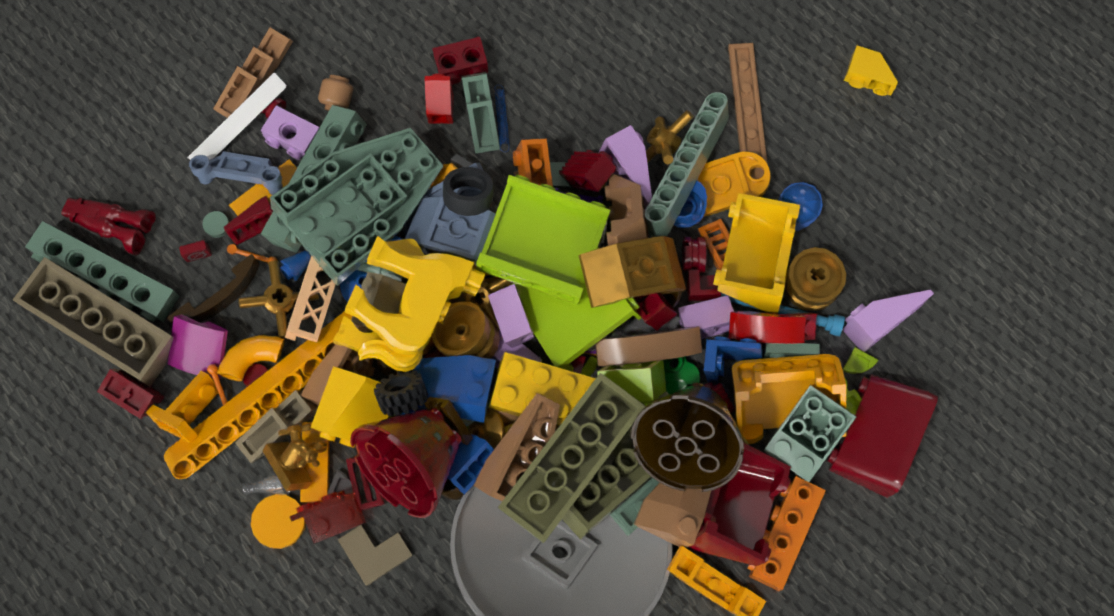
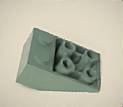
(809, 433)

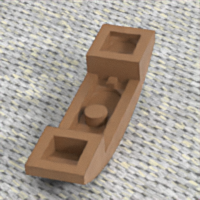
(649, 347)

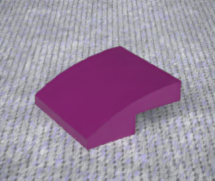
(196, 345)

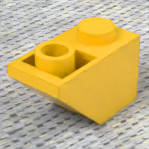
(870, 71)

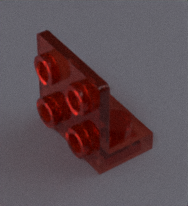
(331, 517)

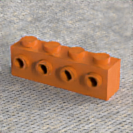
(533, 161)
(788, 532)

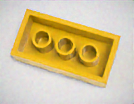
(522, 378)

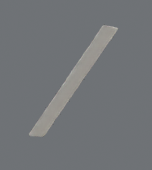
(240, 118)

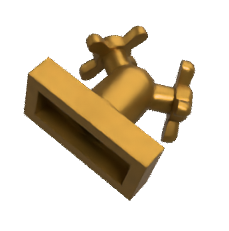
(289, 459)

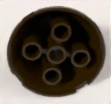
(688, 440)

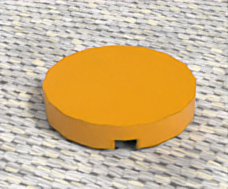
(272, 522)

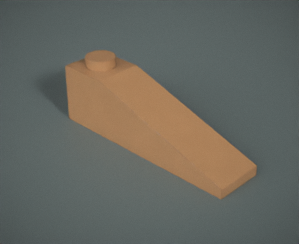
(339, 357)
(518, 447)
(673, 514)

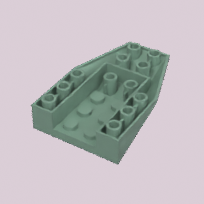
(355, 198)

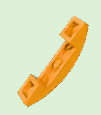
(714, 585)

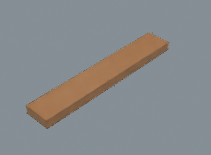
(747, 102)

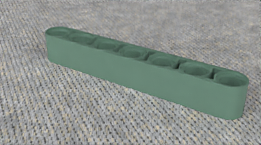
(687, 165)

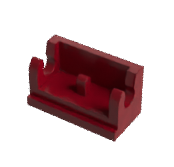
(129, 392)

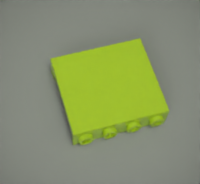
(540, 237)
(569, 328)

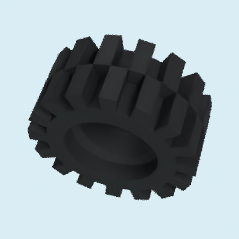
(401, 393)

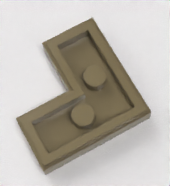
(373, 561)

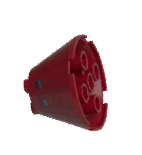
(407, 458)

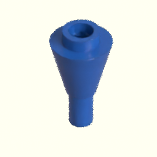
(295, 265)

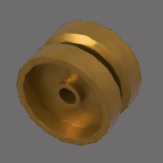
(828, 278)
(466, 332)

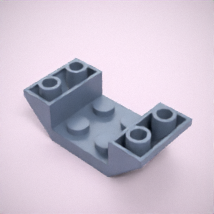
(447, 232)

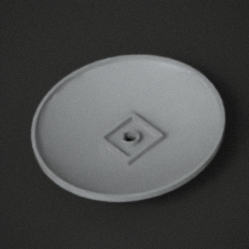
(515, 574)

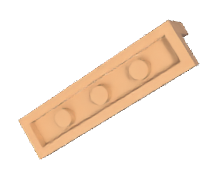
(302, 302)

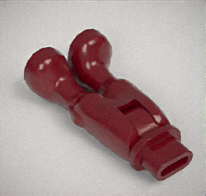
(101, 219)

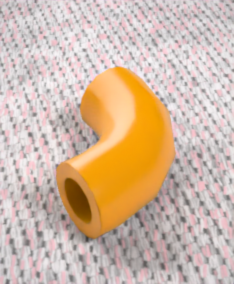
(248, 352)

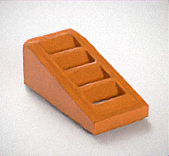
(716, 225)

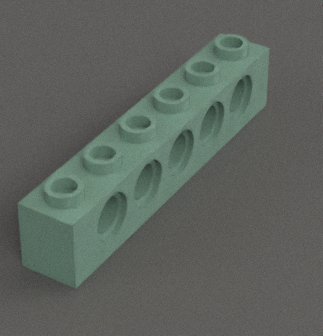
(338, 131)
(49, 239)

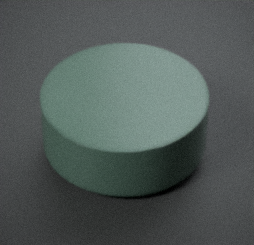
(214, 223)

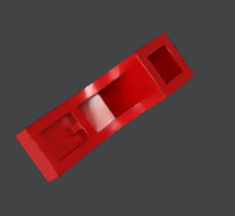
(772, 327)

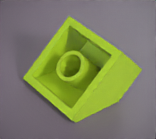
(640, 380)

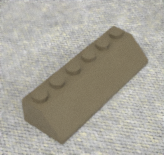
(96, 321)

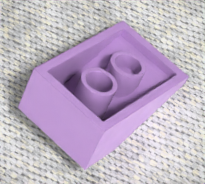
(630, 159)
(874, 321)

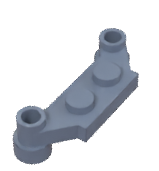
(238, 168)

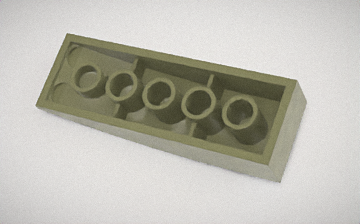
(571, 458)
(609, 488)

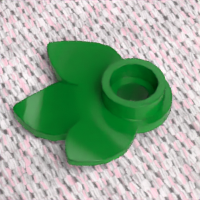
(680, 376)

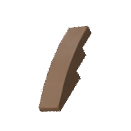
(254, 72)

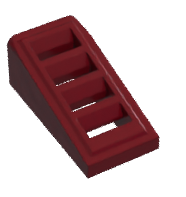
(259, 210)

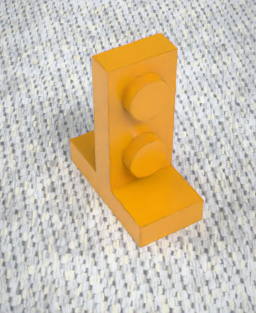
(185, 408)

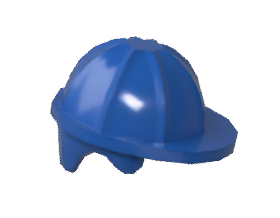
(808, 199)
(694, 207)

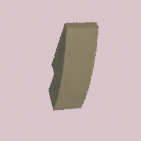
(290, 412)

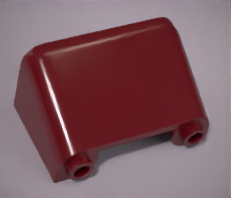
(883, 435)
(741, 509)

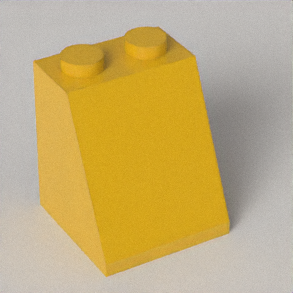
(346, 405)

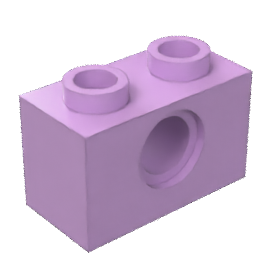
(283, 123)

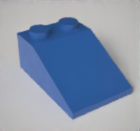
(461, 380)

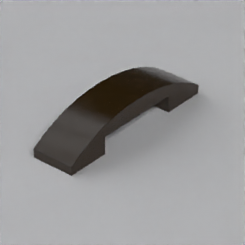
(224, 297)

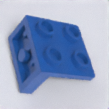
(723, 348)

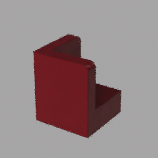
(701, 287)

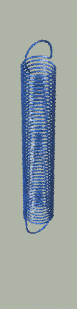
(502, 117)

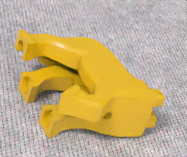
(430, 285)

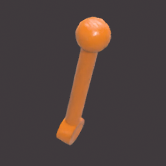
(232, 249)
(212, 369)

